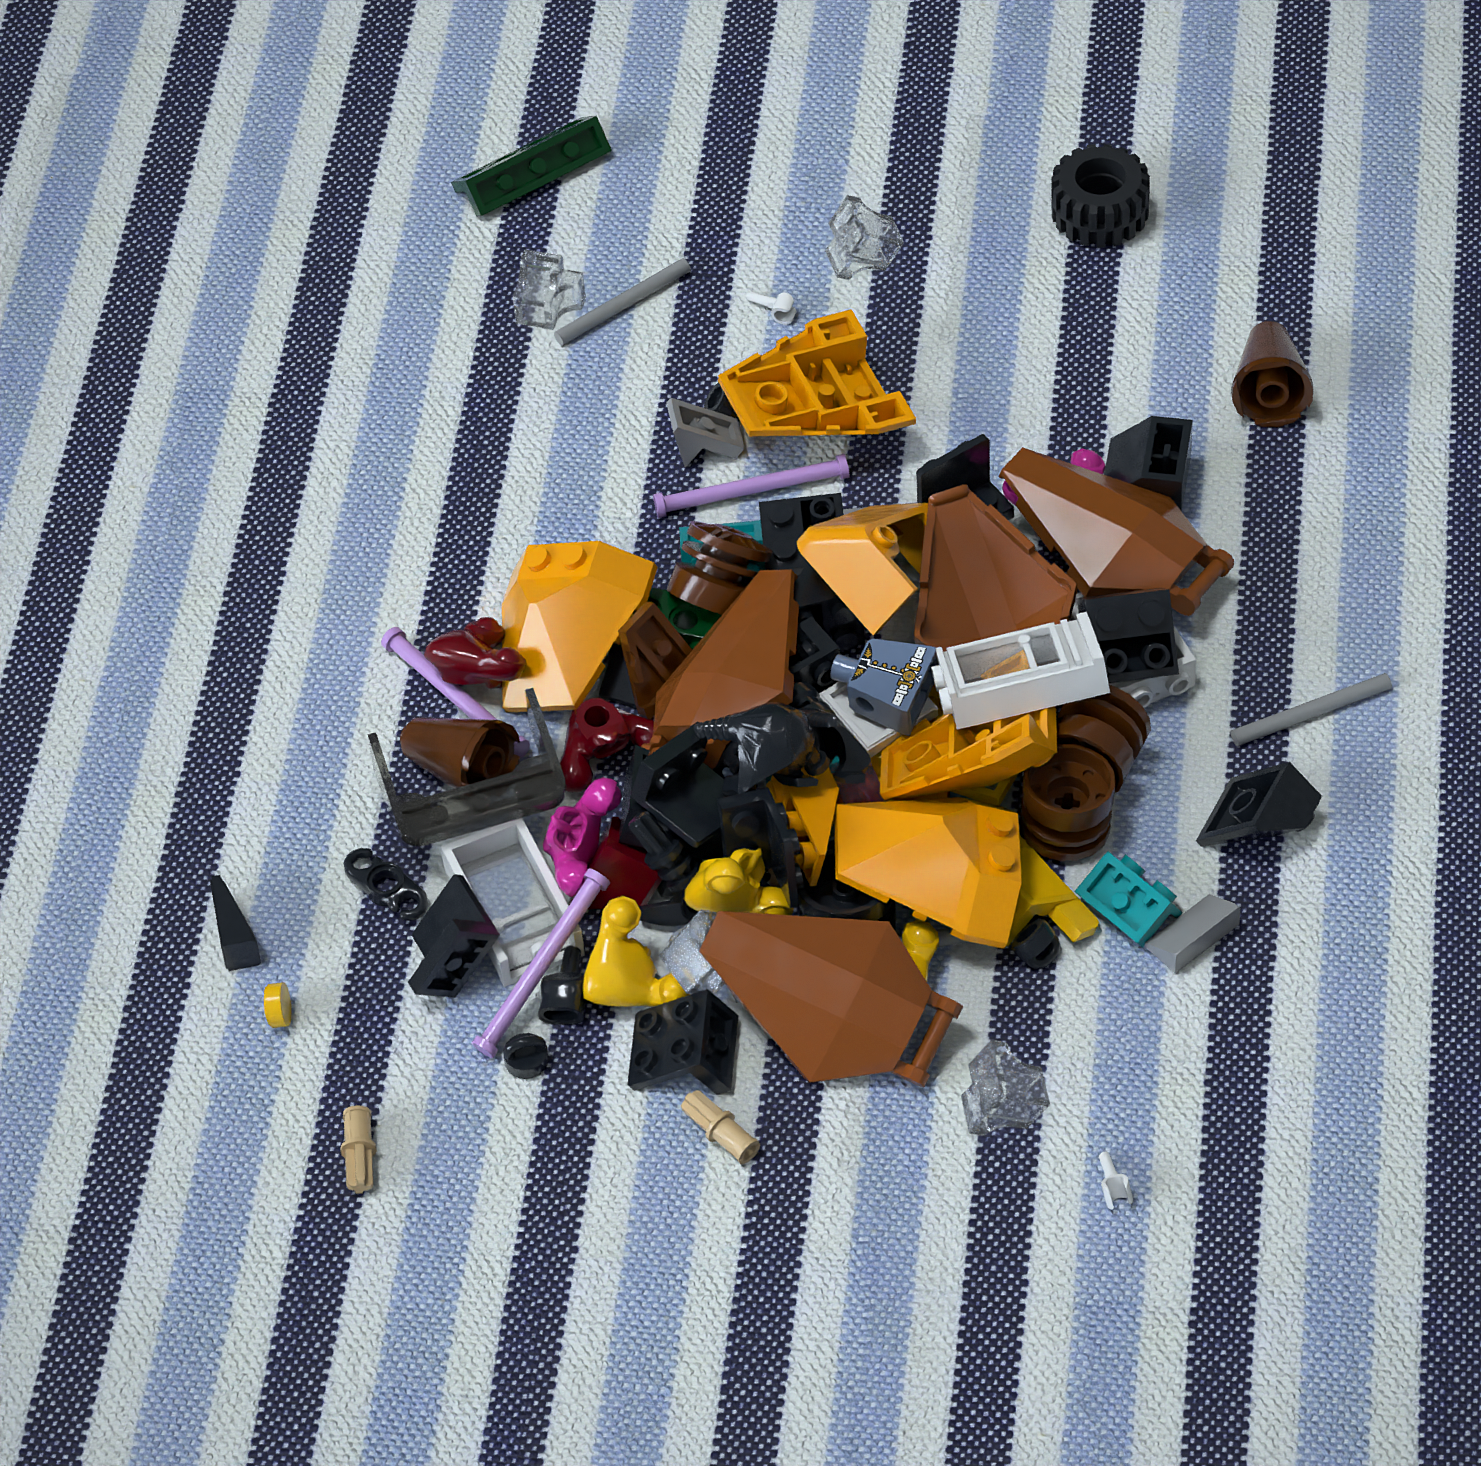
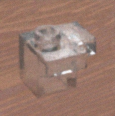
(861, 239)
(546, 290)
(686, 962)
(1003, 1091)

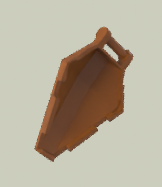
(1112, 530)
(982, 575)
(735, 664)
(830, 992)

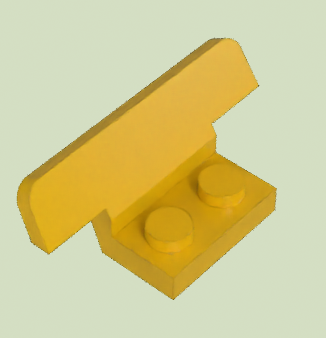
(1047, 894)

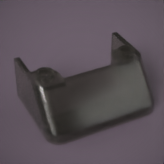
(530, 789)

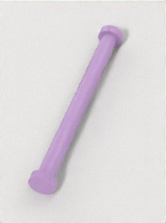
(751, 485)
(396, 641)
(512, 1005)

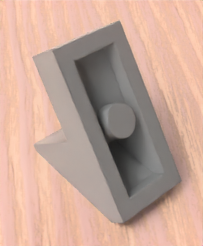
(703, 428)

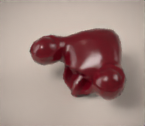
(469, 655)
(598, 731)

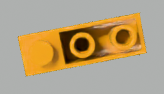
(811, 815)

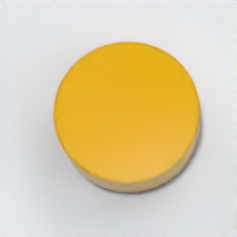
(277, 1005)

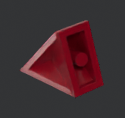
(623, 868)

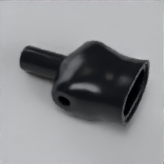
(563, 993)

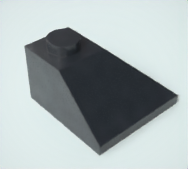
(1261, 806)

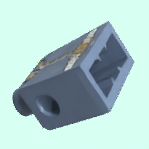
(888, 681)

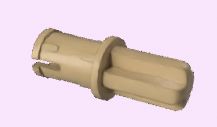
(720, 1126)
(358, 1148)

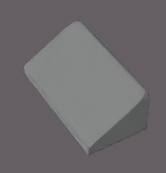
(1194, 932)

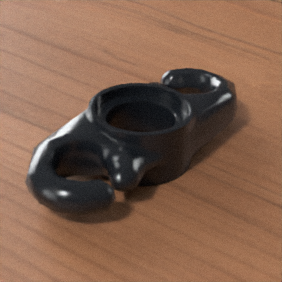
(404, 890)

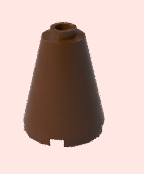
(1271, 378)
(461, 749)

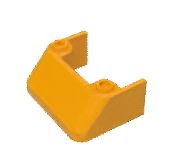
(858, 554)

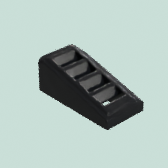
(235, 935)

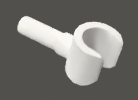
(781, 306)
(1114, 1184)

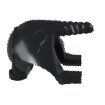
(833, 740)
(768, 742)

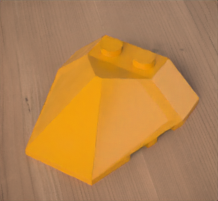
(814, 385)
(566, 616)
(949, 759)
(937, 857)

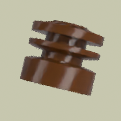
(719, 566)
(1108, 724)
(1068, 804)

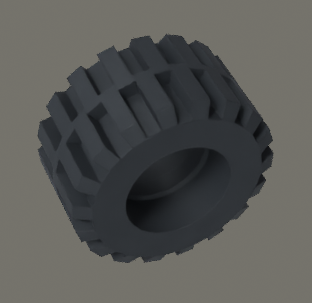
(1100, 195)

